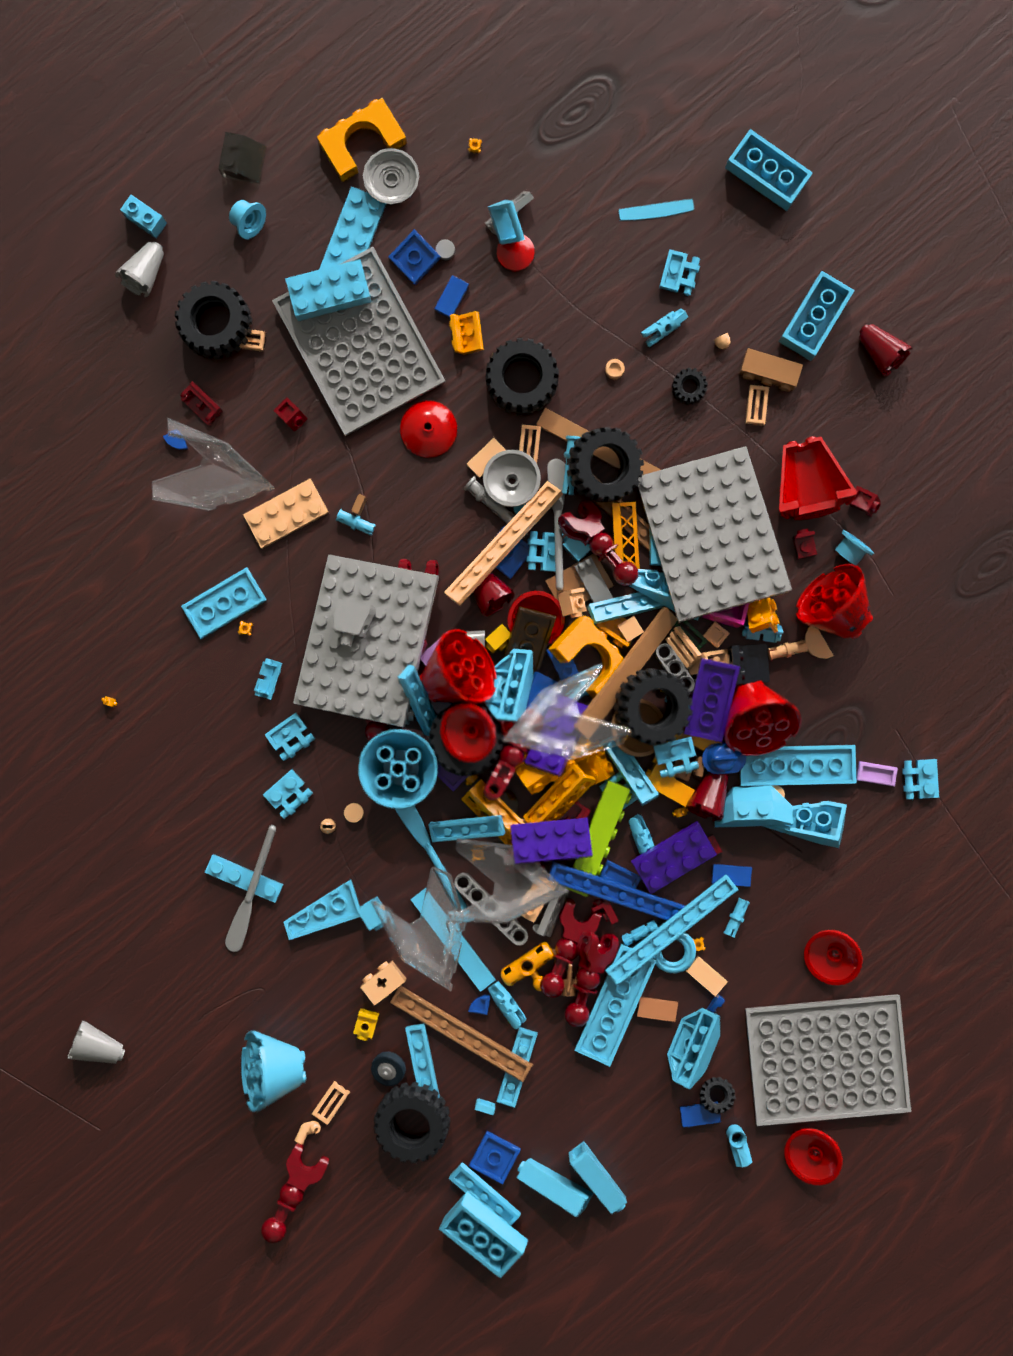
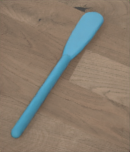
(416, 827)

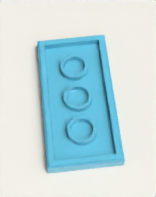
(224, 603)

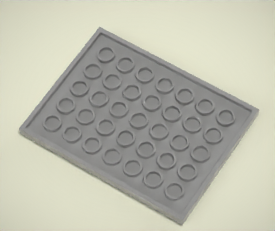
(364, 355)
(713, 534)
(364, 677)
(827, 1060)

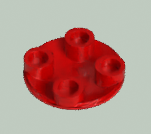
(516, 255)

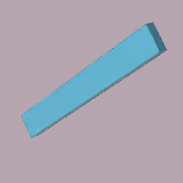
(671, 929)

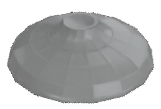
(391, 176)

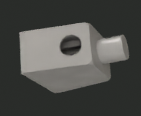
(352, 620)

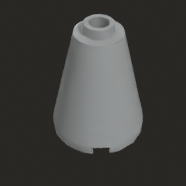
(141, 269)
(95, 1046)

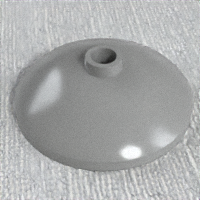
(511, 465)

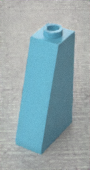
(597, 1177)
(554, 1186)

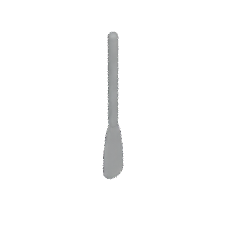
(555, 474)
(239, 925)

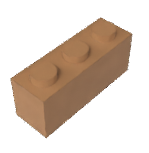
(770, 370)

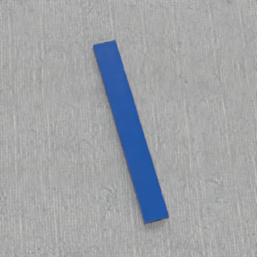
(614, 891)

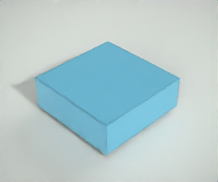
(485, 1106)

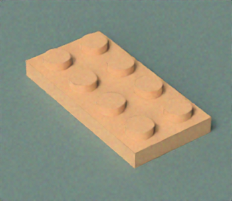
(286, 513)

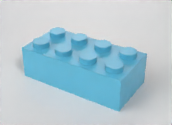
(768, 170)
(328, 290)
(816, 315)
(483, 1234)

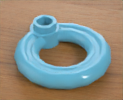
(684, 963)

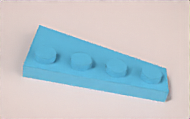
(327, 911)

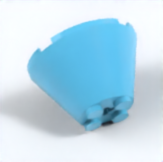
(379, 768)
(269, 1069)

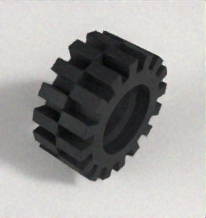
(694, 375)
(705, 1098)

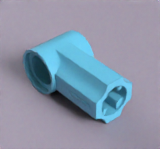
(739, 1146)

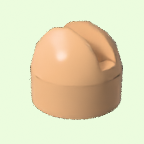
(722, 341)
(328, 821)

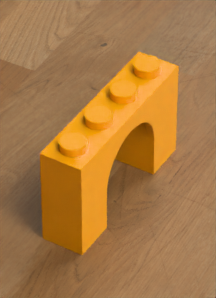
(374, 117)
(583, 633)
(536, 779)
(670, 786)

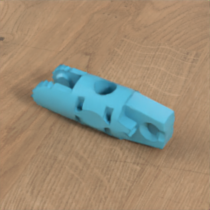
(664, 326)
(641, 834)
(507, 1005)

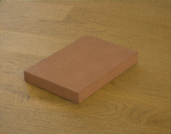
(572, 580)

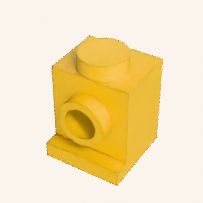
(497, 639)
(366, 1017)

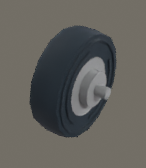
(388, 1068)

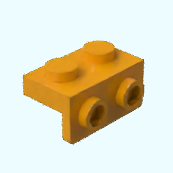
(466, 333)
(762, 615)
(610, 628)
(597, 766)

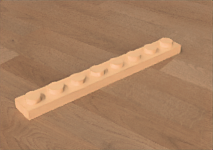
(503, 543)

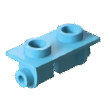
(768, 634)
(266, 687)

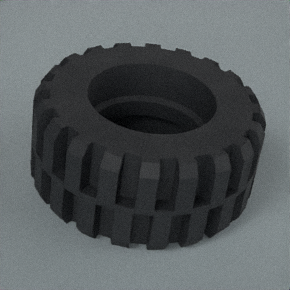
(200, 300)
(522, 351)
(629, 464)
(677, 706)
(451, 763)
(409, 1146)

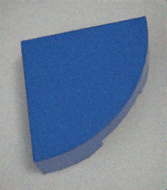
(175, 442)
(716, 1002)
(480, 1005)

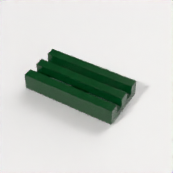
(698, 634)

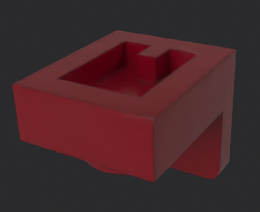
(290, 414)
(866, 501)
(804, 544)
(608, 911)

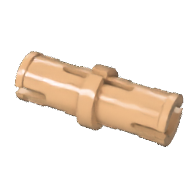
(787, 649)

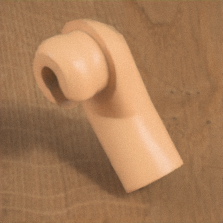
(306, 1129)

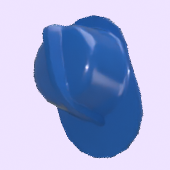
(722, 760)

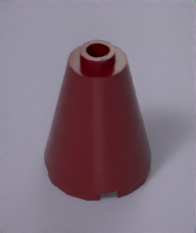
(884, 348)
(492, 595)
(709, 797)

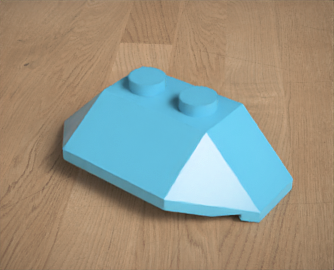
(512, 685)
(755, 807)
(693, 1046)

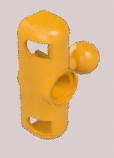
(518, 972)

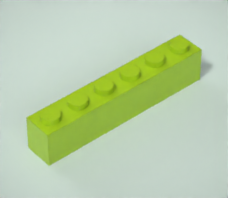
(603, 827)

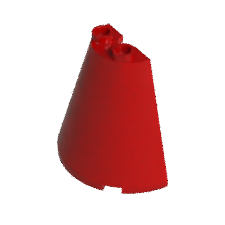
(812, 481)

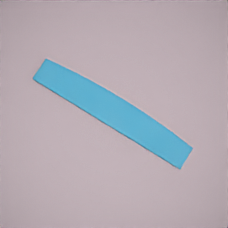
(656, 210)

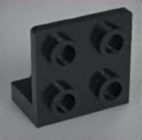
(752, 662)

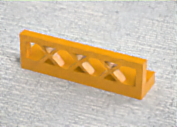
(618, 536)
(560, 796)
(492, 808)

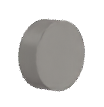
(445, 249)

